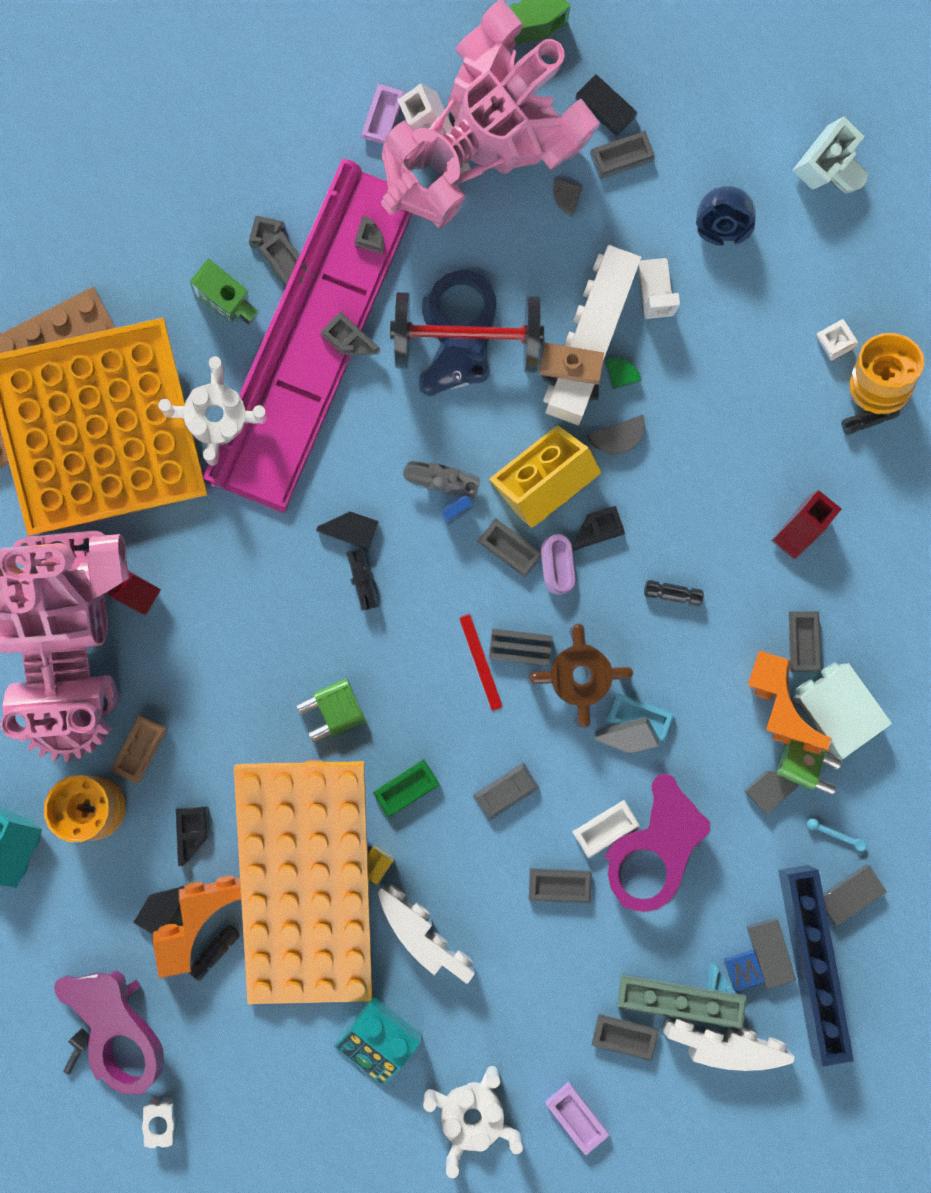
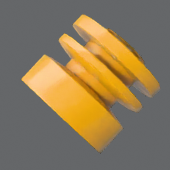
(886, 373)
(67, 808)

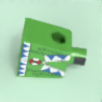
(214, 285)

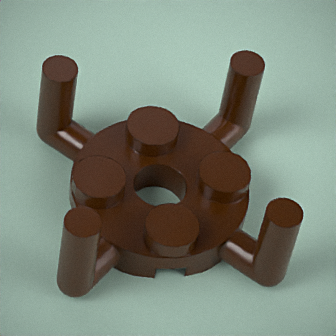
(562, 675)

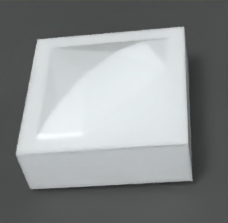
(837, 339)

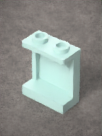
(842, 708)

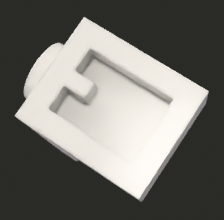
(656, 289)

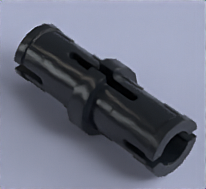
(362, 579)

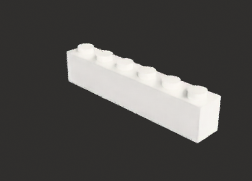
(595, 327)

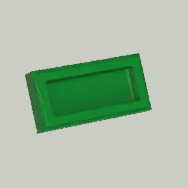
(406, 788)

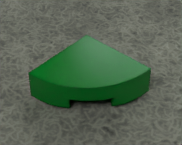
(621, 373)

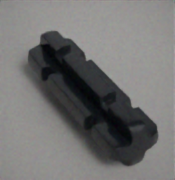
(865, 420)
(673, 593)
(214, 952)

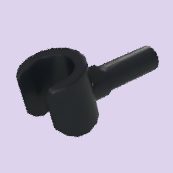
(80, 1043)

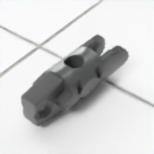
(442, 478)

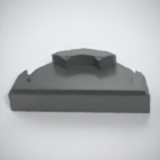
(619, 437)

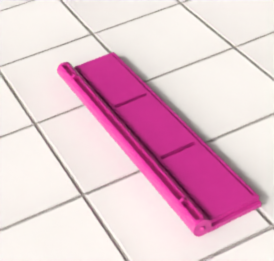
(295, 366)

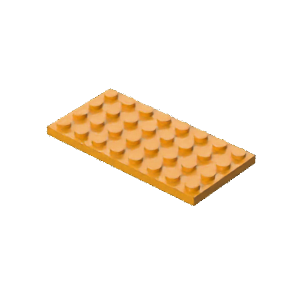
(304, 881)

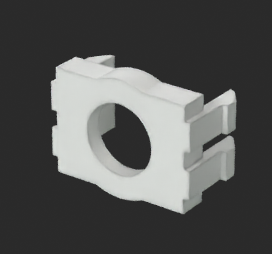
(163, 1110)

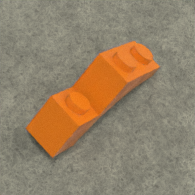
(771, 679)
(197, 903)

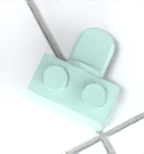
(833, 159)

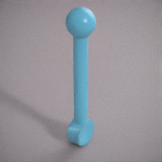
(858, 844)

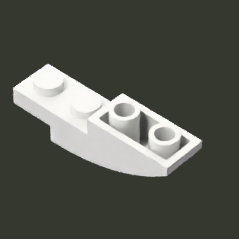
(411, 928)
(736, 1052)

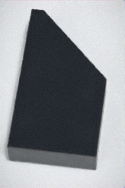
(351, 529)
(191, 831)

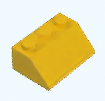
(546, 475)

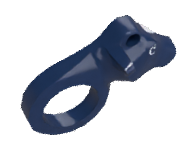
(457, 359)

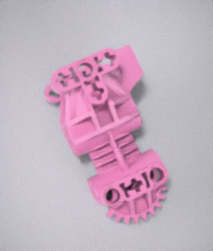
(494, 122)
(51, 619)

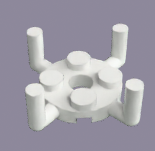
(210, 396)
(472, 1136)

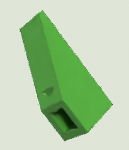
(540, 18)

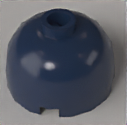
(726, 215)

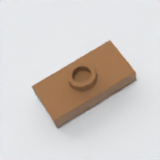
(571, 363)
(139, 749)

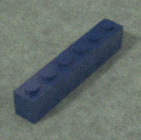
(815, 965)

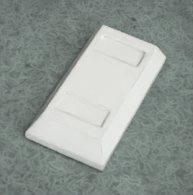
(606, 828)

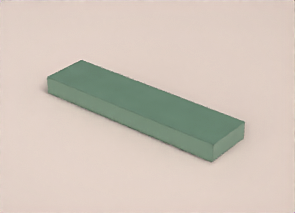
(681, 1001)

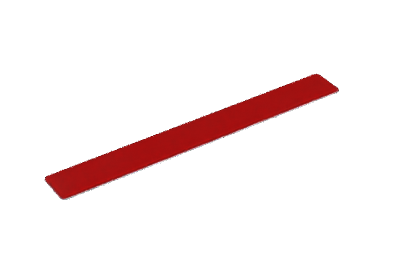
(480, 662)

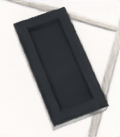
(606, 105)

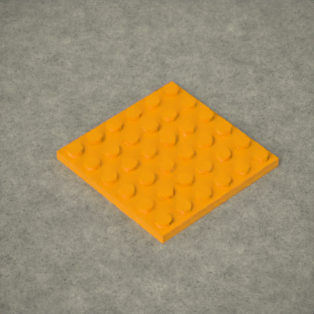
(90, 429)

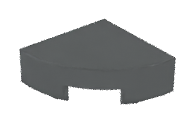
(566, 195)
(264, 230)
(369, 236)

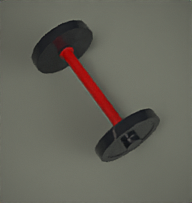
(530, 334)

